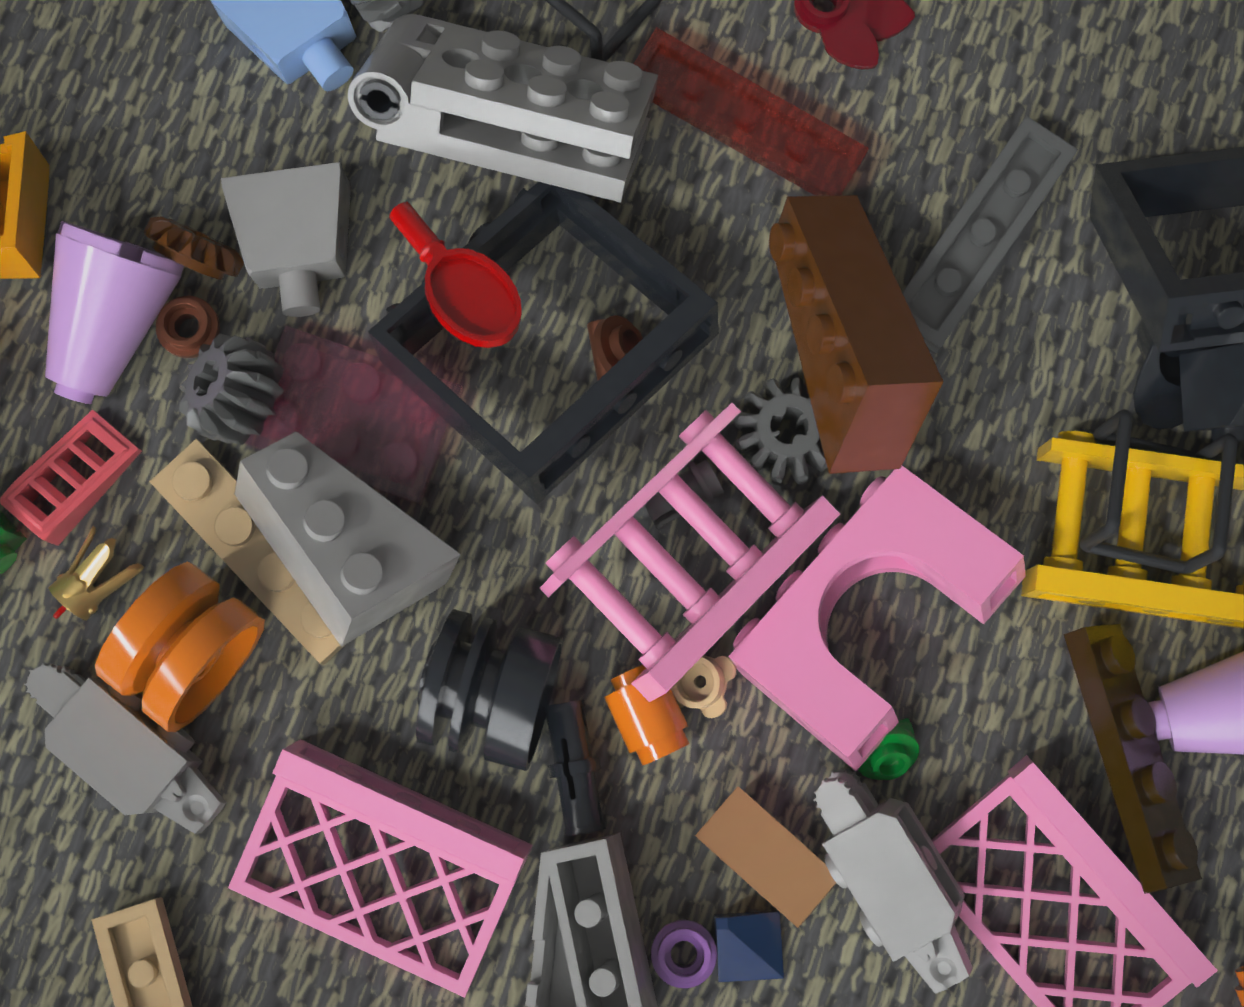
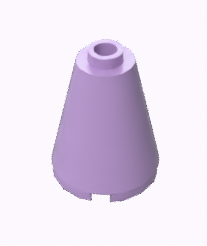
(101, 308)
(1204, 709)

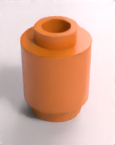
(646, 726)

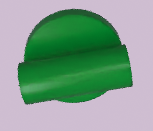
(893, 755)

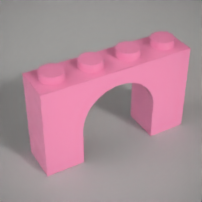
(897, 529)

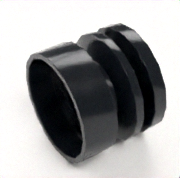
(488, 689)

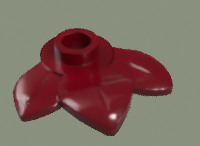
(855, 27)

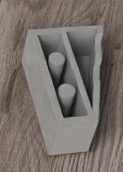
(340, 537)
(588, 930)

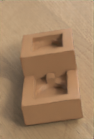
(767, 856)

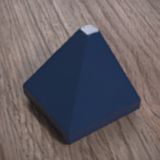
(749, 946)

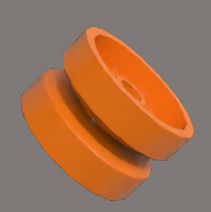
(179, 646)

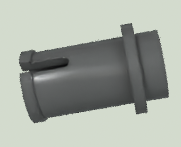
(700, 479)

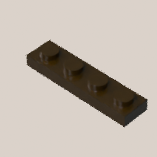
(1132, 757)

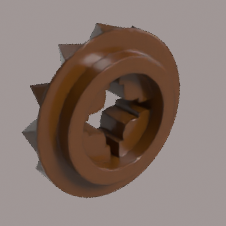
(193, 248)

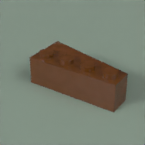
(853, 334)

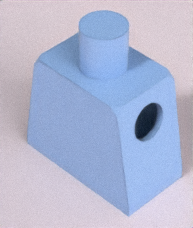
(294, 36)

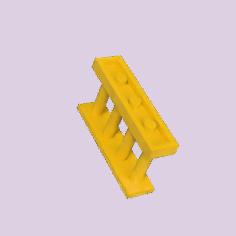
(1126, 584)

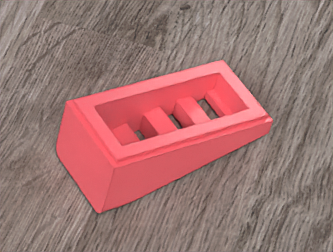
(69, 510)

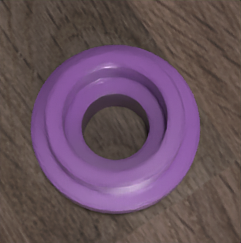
(687, 975)

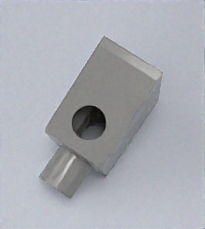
(292, 230)

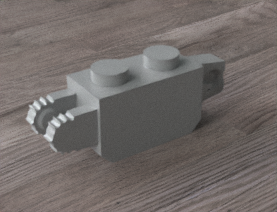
(123, 749)
(895, 878)

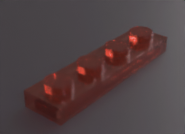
(750, 118)

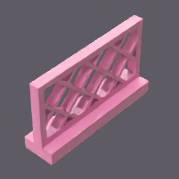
(393, 811)
(1103, 873)

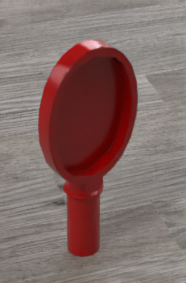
(462, 285)

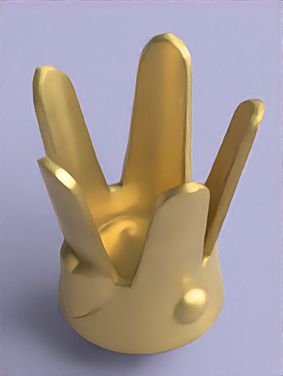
(76, 586)

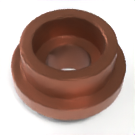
(172, 317)

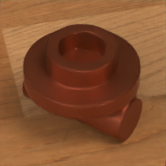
(611, 341)

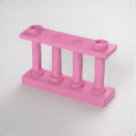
(707, 612)

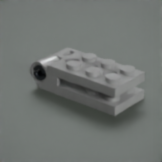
(506, 104)

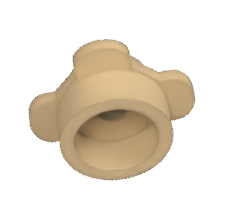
(710, 697)

